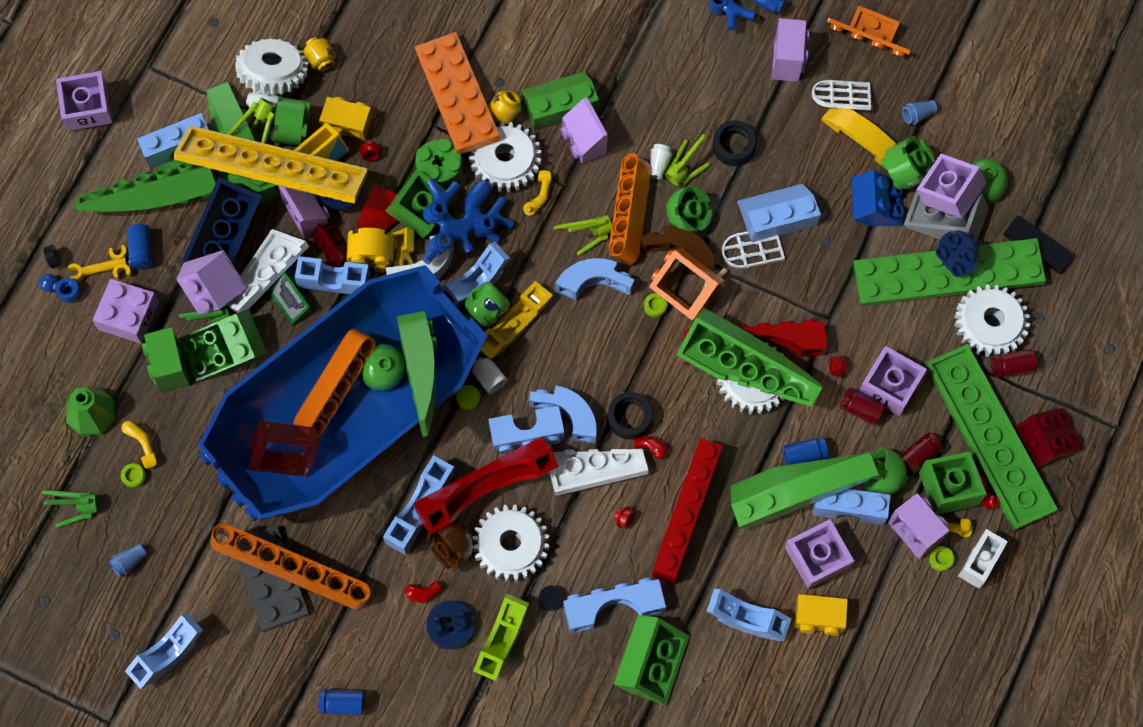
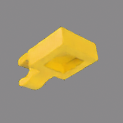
(403, 246)

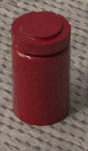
(1013, 363)
(862, 406)
(922, 450)

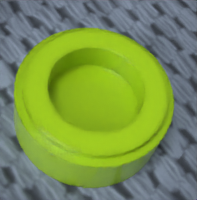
(655, 305)
(468, 397)
(133, 475)
(941, 558)

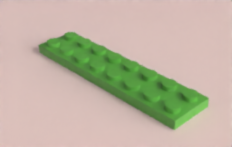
(925, 276)
(991, 437)

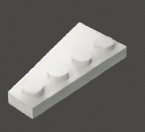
(266, 266)
(595, 468)

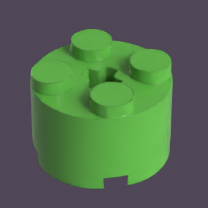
(291, 121)
(442, 154)
(908, 162)

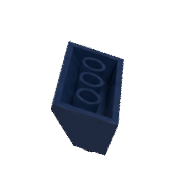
(223, 221)

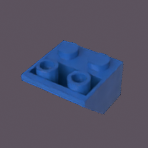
(876, 200)

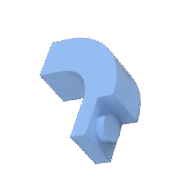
(486, 269)

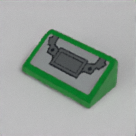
(289, 299)

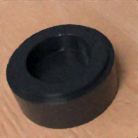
(52, 256)
(551, 598)

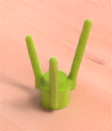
(263, 111)
(677, 172)
(599, 226)

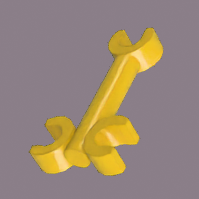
(117, 263)

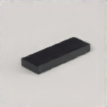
(1051, 252)

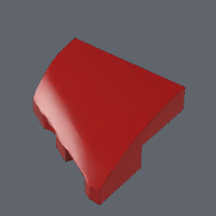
(374, 210)

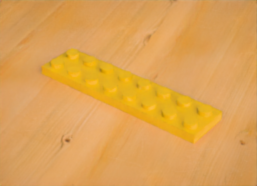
(271, 164)

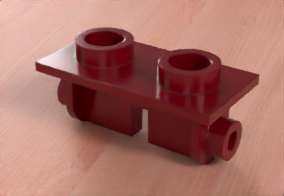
(325, 239)

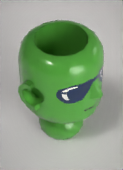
(486, 305)

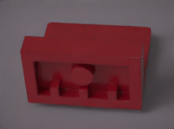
(1048, 436)

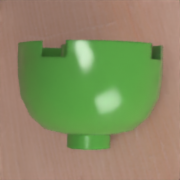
(995, 178)
(689, 209)
(383, 368)
(891, 471)

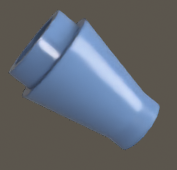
(918, 111)
(125, 561)

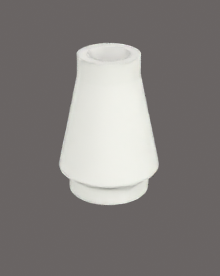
(659, 160)

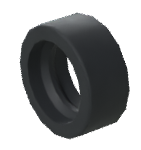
(734, 127)
(630, 397)

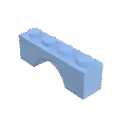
(407, 524)
(644, 598)

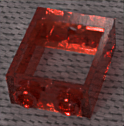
(278, 461)

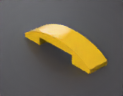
(859, 130)
(515, 320)

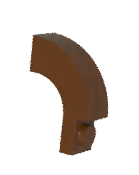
(676, 238)

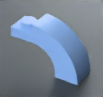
(590, 273)
(572, 407)
(748, 617)
(166, 653)

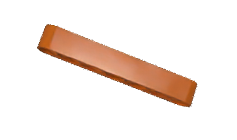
(282, 556)

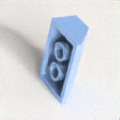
(779, 212)

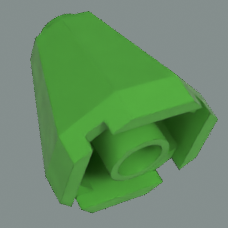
(90, 411)

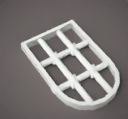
(850, 90)
(743, 256)

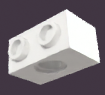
(982, 558)

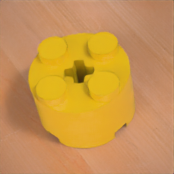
(371, 248)

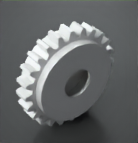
(271, 66)
(511, 172)
(994, 303)
(748, 396)
(510, 524)

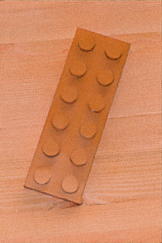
(457, 93)

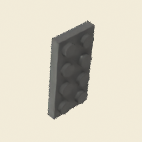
(273, 598)

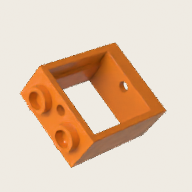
(707, 294)

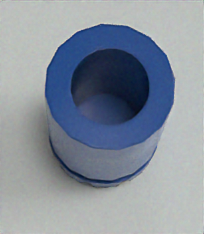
(139, 246)
(805, 451)
(341, 702)

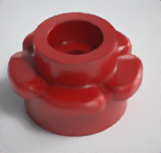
(370, 151)
(837, 366)
(624, 517)

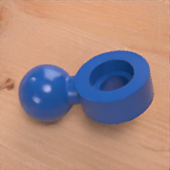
(50, 283)

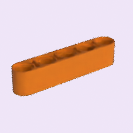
(630, 209)
(335, 381)

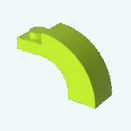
(502, 637)

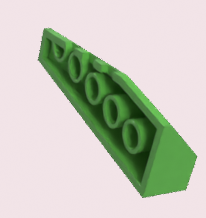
(224, 115)
(169, 185)
(742, 358)
(419, 359)
(796, 486)

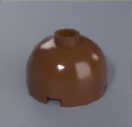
(452, 545)

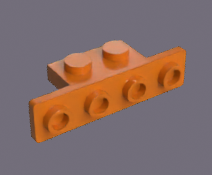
(873, 27)

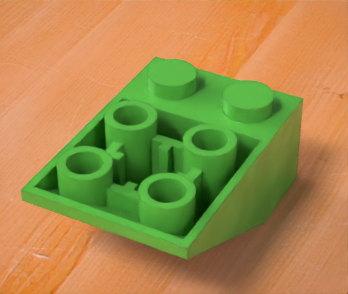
(222, 345)

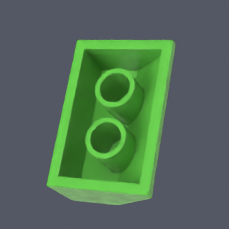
(554, 99)
(651, 659)

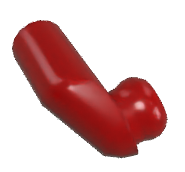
(653, 444)
(989, 501)
(420, 594)

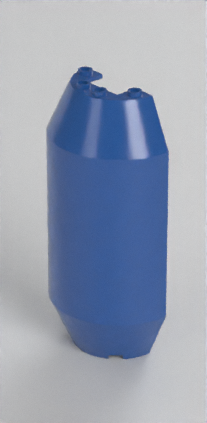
(366, 418)

